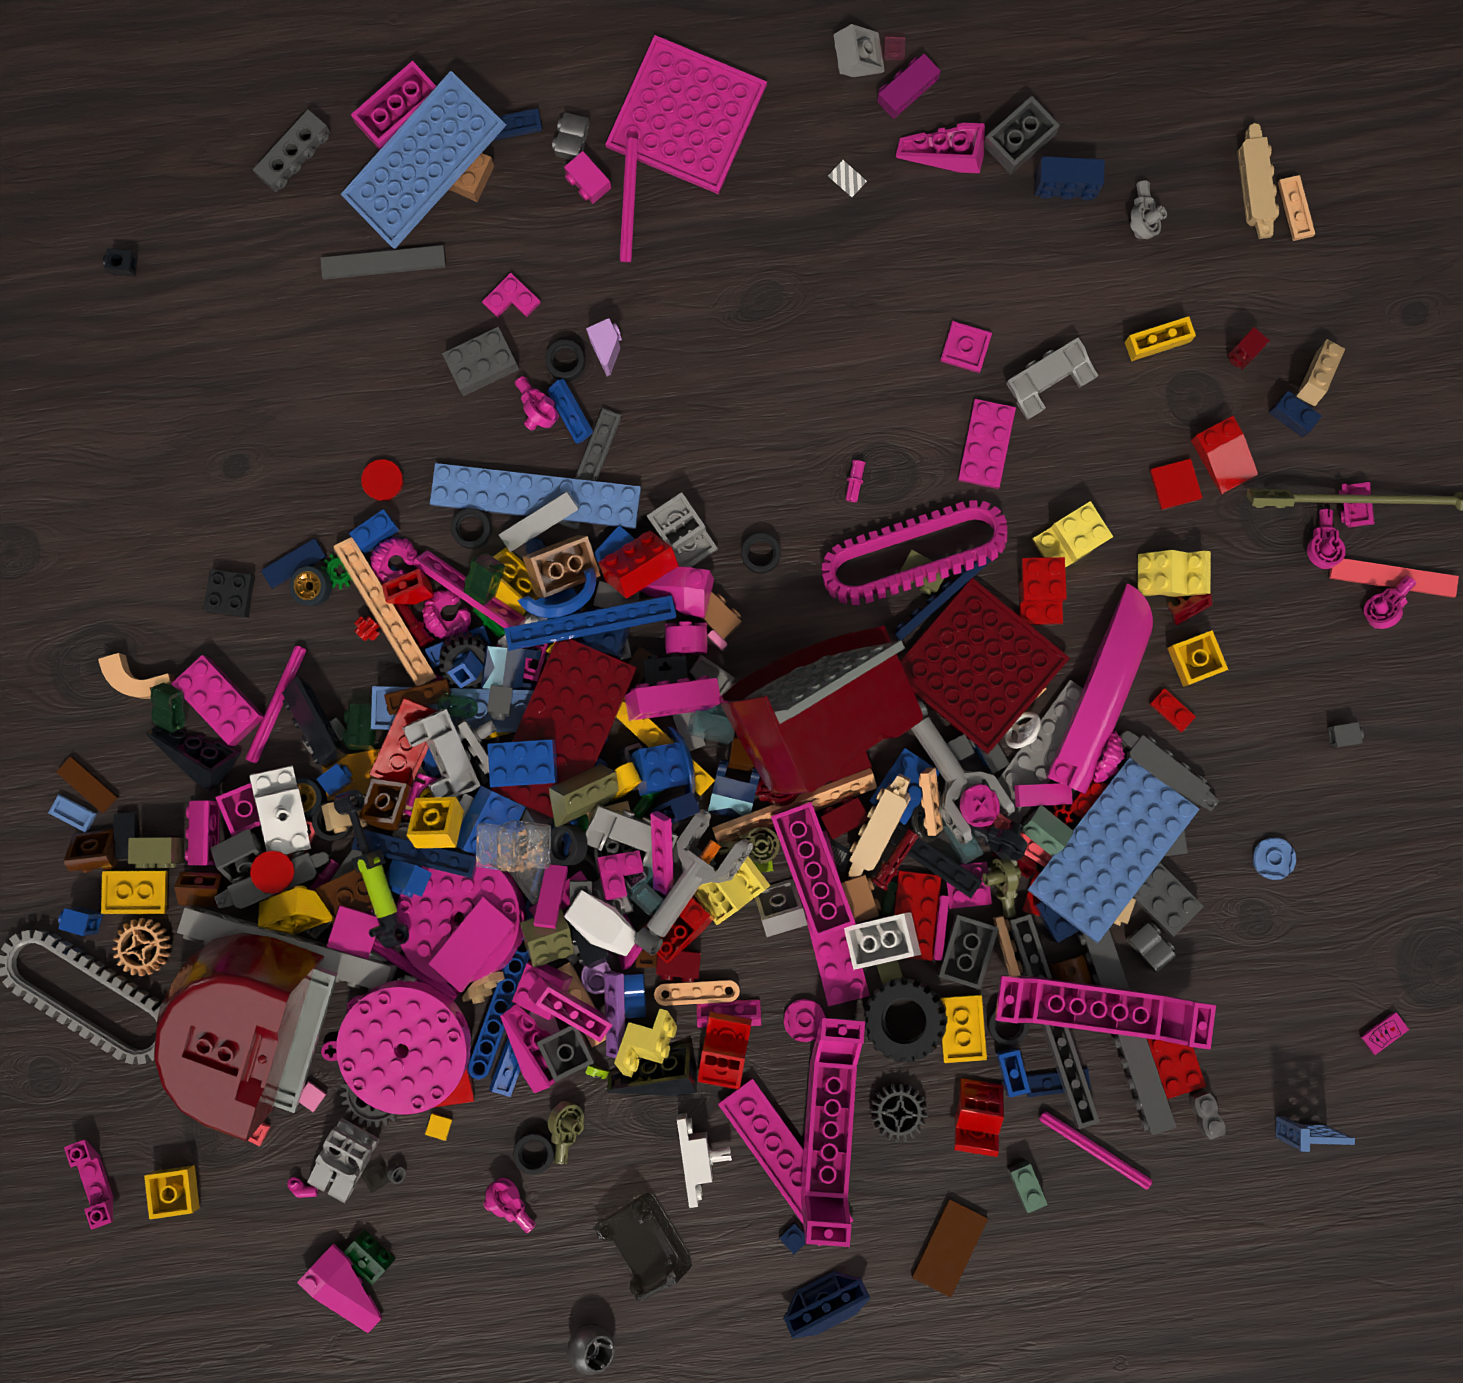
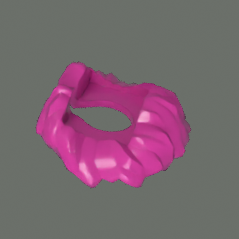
(385, 551)
(434, 621)
(1112, 756)

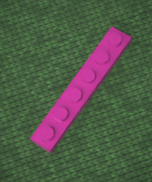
(455, 582)

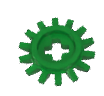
(334, 563)

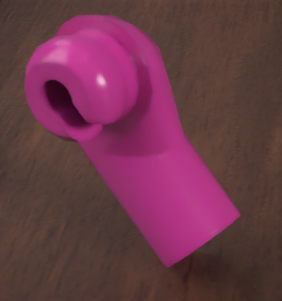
(300, 1190)

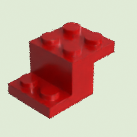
(1042, 590)
(724, 1050)
(979, 1117)

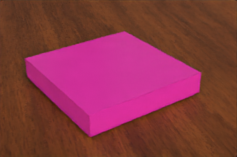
(966, 347)
(351, 932)

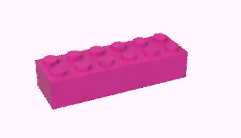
(813, 870)

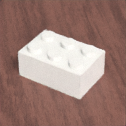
(882, 940)

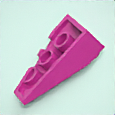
(950, 149)
(688, 588)
(523, 1038)
(339, 1289)

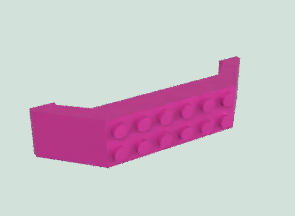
(1105, 1010)
(830, 1132)

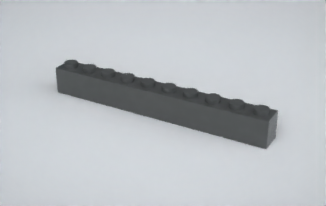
(1057, 1037)
(1134, 1050)

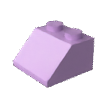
(605, 341)

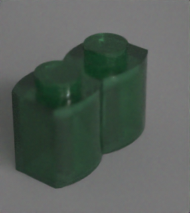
(167, 707)

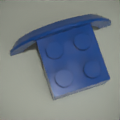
(563, 602)
(665, 766)

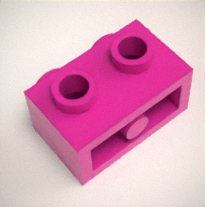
(587, 178)

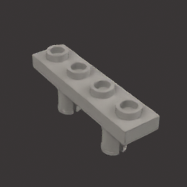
(475, 738)

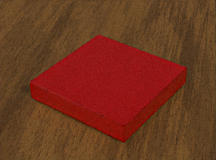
(1175, 484)

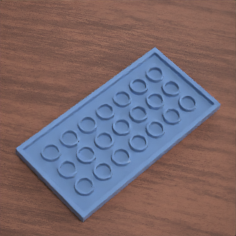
(423, 159)
(1113, 850)

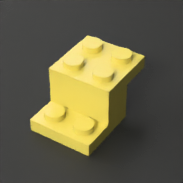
(1073, 535)
(1174, 573)
(729, 896)
(645, 1043)

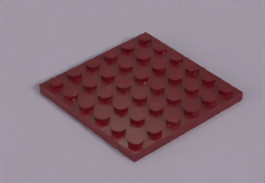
(981, 665)

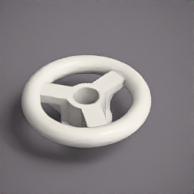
(1026, 732)

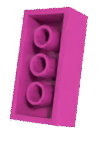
(393, 104)
(672, 698)
(218, 700)

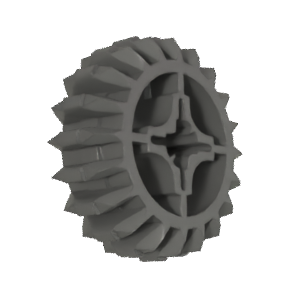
(897, 1131)

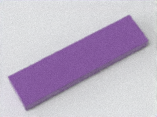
(614, 1011)

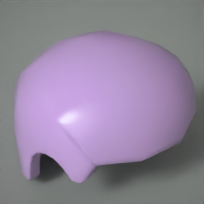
(593, 978)

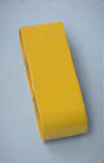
(627, 780)

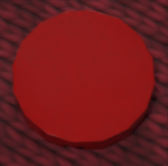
(382, 480)
(272, 872)

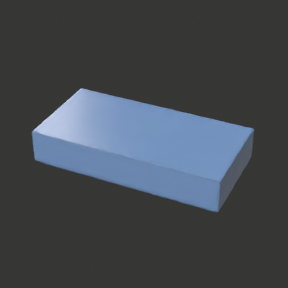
(72, 813)

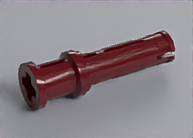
(414, 626)
(890, 867)

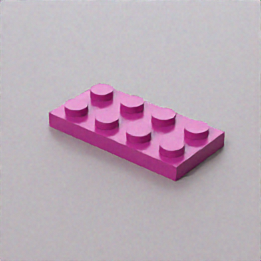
(986, 444)

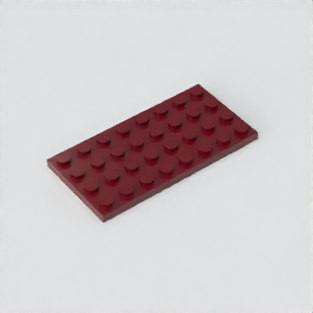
(574, 707)

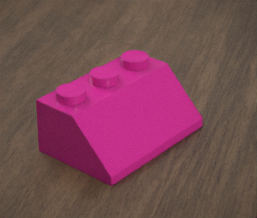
(202, 831)

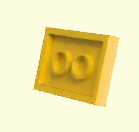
(134, 892)
(964, 1029)

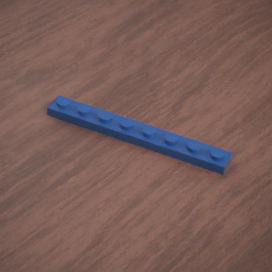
(589, 623)

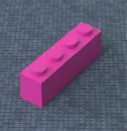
(569, 1009)

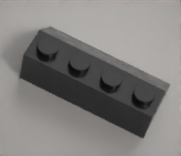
(313, 722)

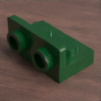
(369, 1257)

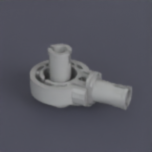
(1144, 214)

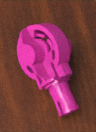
(536, 405)
(1325, 543)
(1388, 605)
(509, 1197)

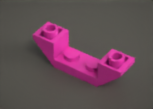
(94, 1182)

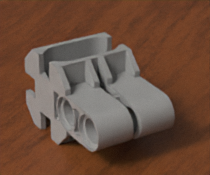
(343, 1160)

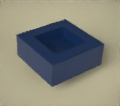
(793, 1238)

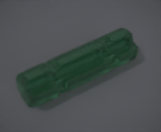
(888, 901)

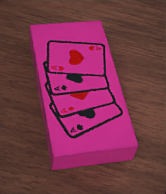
(1384, 1033)

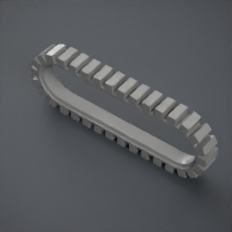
(66, 1014)

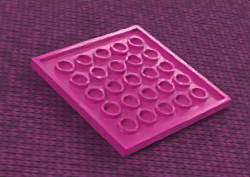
(687, 114)

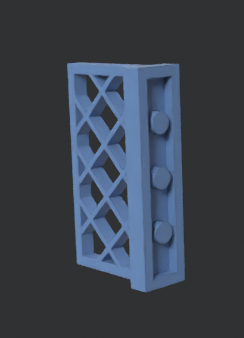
(1302, 1135)

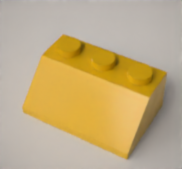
(514, 581)
(293, 911)

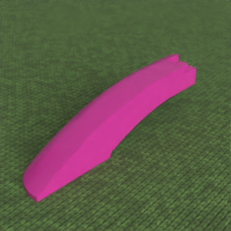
(1104, 692)

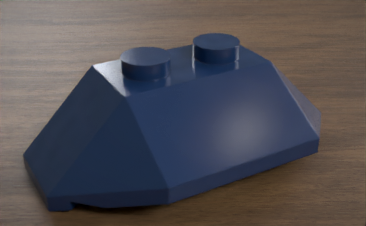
(825, 1304)

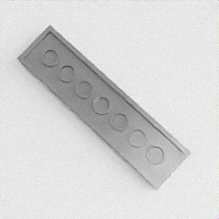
(1034, 760)

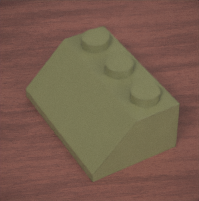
(582, 793)

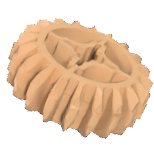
(145, 954)

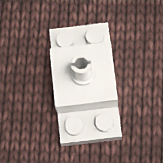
(280, 810)
(697, 1158)

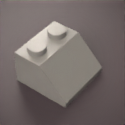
(858, 51)
(780, 908)

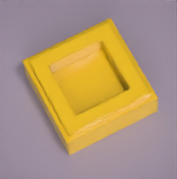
(439, 1126)

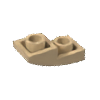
(482, 988)

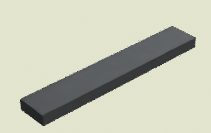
(383, 262)
(596, 452)

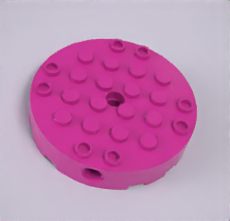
(436, 914)
(397, 1077)

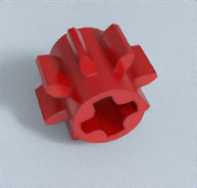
(366, 628)
(1066, 818)

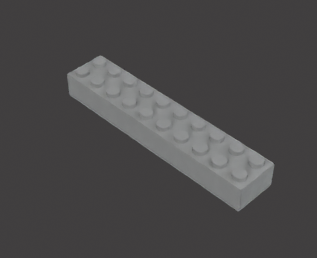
(357, 971)

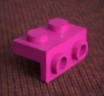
(1357, 513)

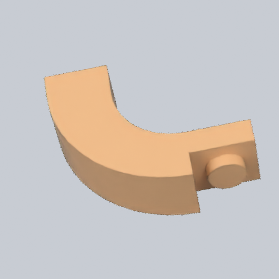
(119, 677)

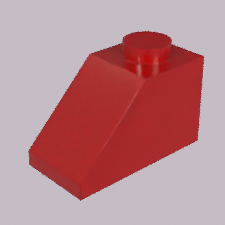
(408, 589)

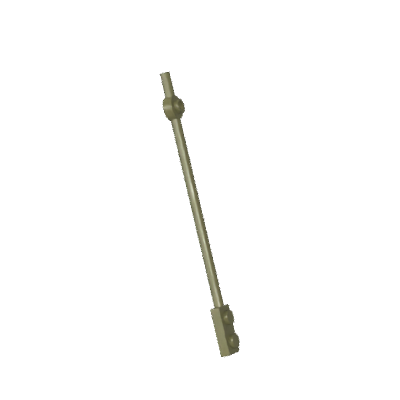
(1283, 497)

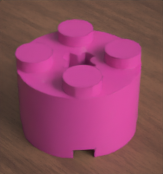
(686, 638)

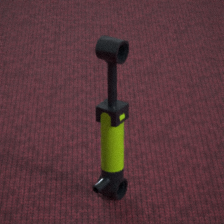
(390, 928)

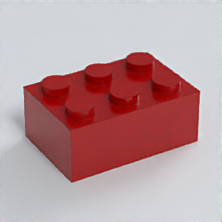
(638, 564)

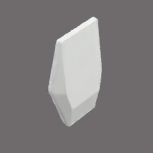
(601, 924)

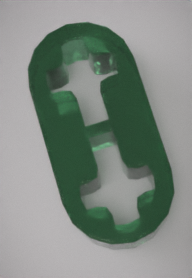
(458, 700)

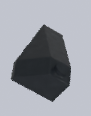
(199, 758)
(671, 1078)

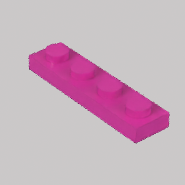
(662, 852)

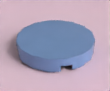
(1274, 858)

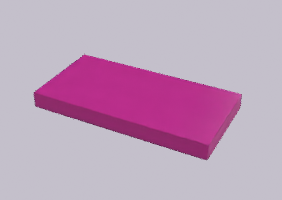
(472, 944)

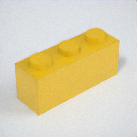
(1160, 338)

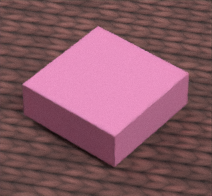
(717, 640)
(312, 1096)

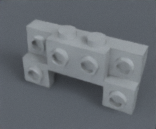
(1043, 374)
(447, 752)
(622, 828)

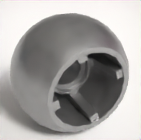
(590, 1349)

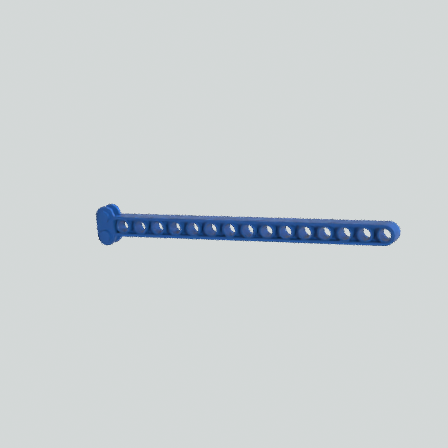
(501, 994)

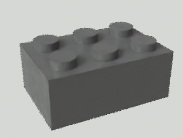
(1021, 135)
(480, 361)
(1167, 901)
(967, 951)

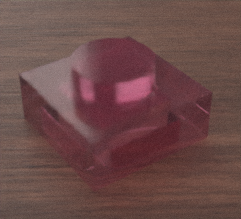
(894, 48)

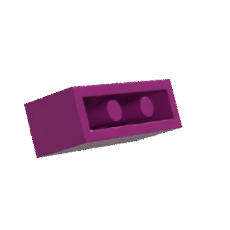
(908, 85)

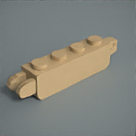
(1257, 182)
(880, 827)

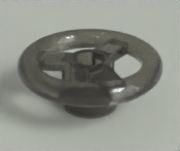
(917, 824)

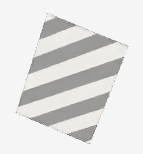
(847, 178)

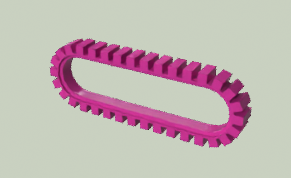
(913, 530)

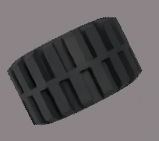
(459, 645)

